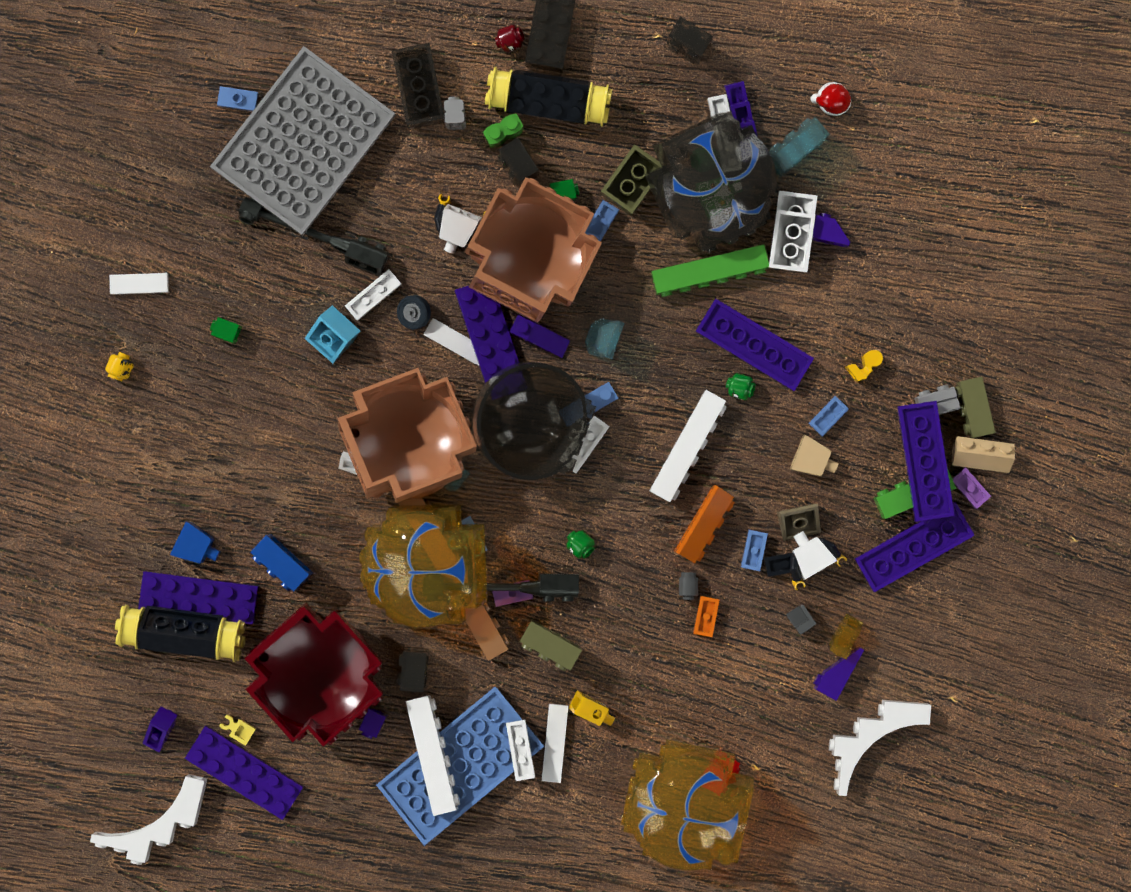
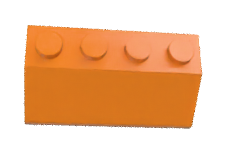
(704, 523)

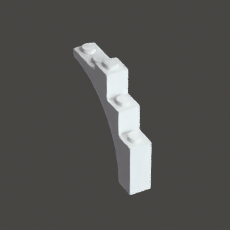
(868, 730)
(139, 842)

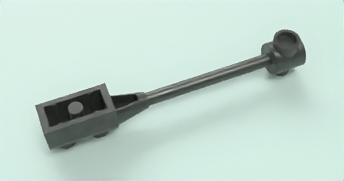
(357, 252)
(547, 586)

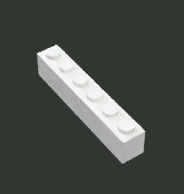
(687, 446)
(432, 755)

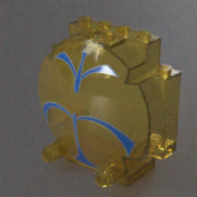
(425, 565)
(688, 806)

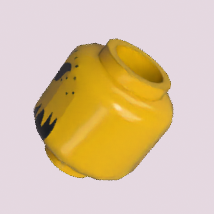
(119, 366)

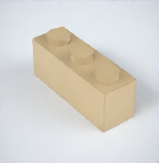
(983, 454)

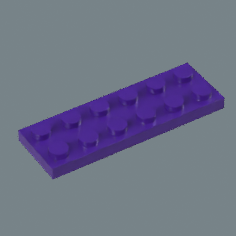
(486, 331)
(754, 344)
(925, 461)
(912, 548)
(200, 595)
(244, 772)

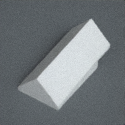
(793, 231)

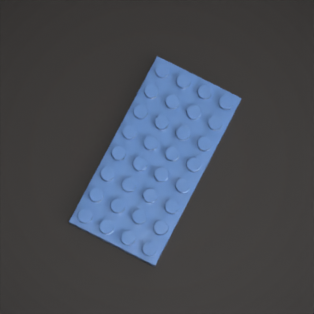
(478, 760)

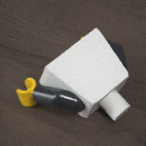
(454, 225)
(812, 557)

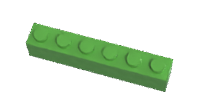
(710, 269)

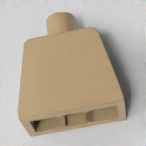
(812, 458)

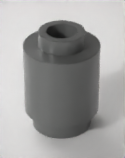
(688, 585)

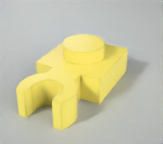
(241, 730)

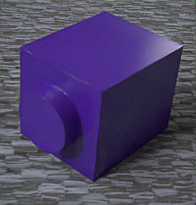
(372, 723)

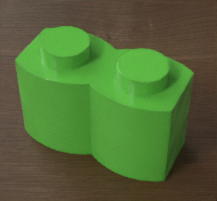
(507, 129)

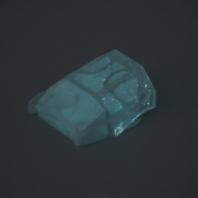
(603, 337)

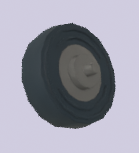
(413, 312)

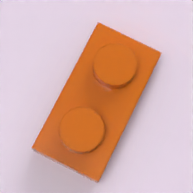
(706, 616)

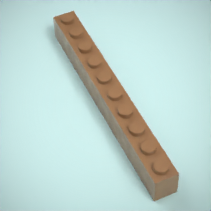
(479, 620)

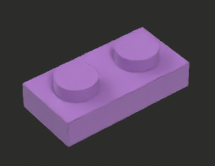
(970, 488)

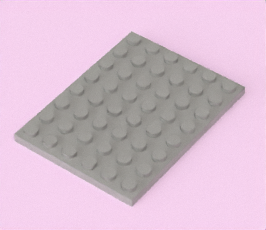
(303, 141)

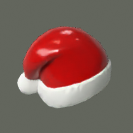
(832, 99)

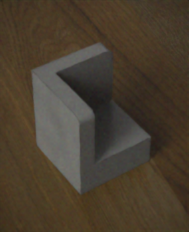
(801, 619)

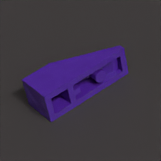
(539, 336)
(836, 676)

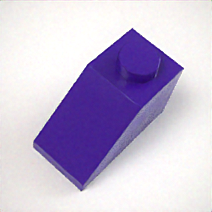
(829, 231)
(159, 729)

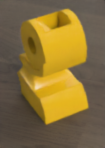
(869, 359)

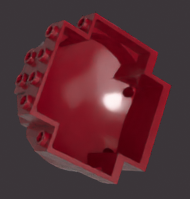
(314, 675)

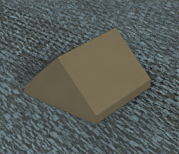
(799, 519)

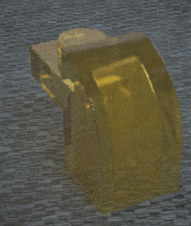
(845, 636)

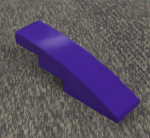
(739, 104)

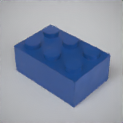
(281, 563)

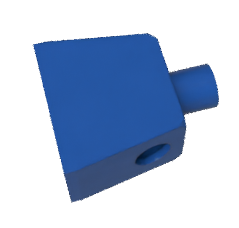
(194, 544)

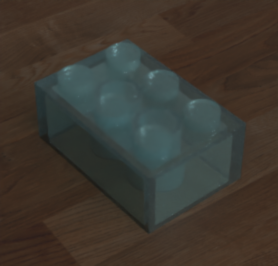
(798, 145)

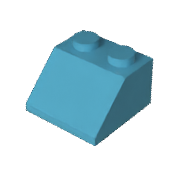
(332, 334)

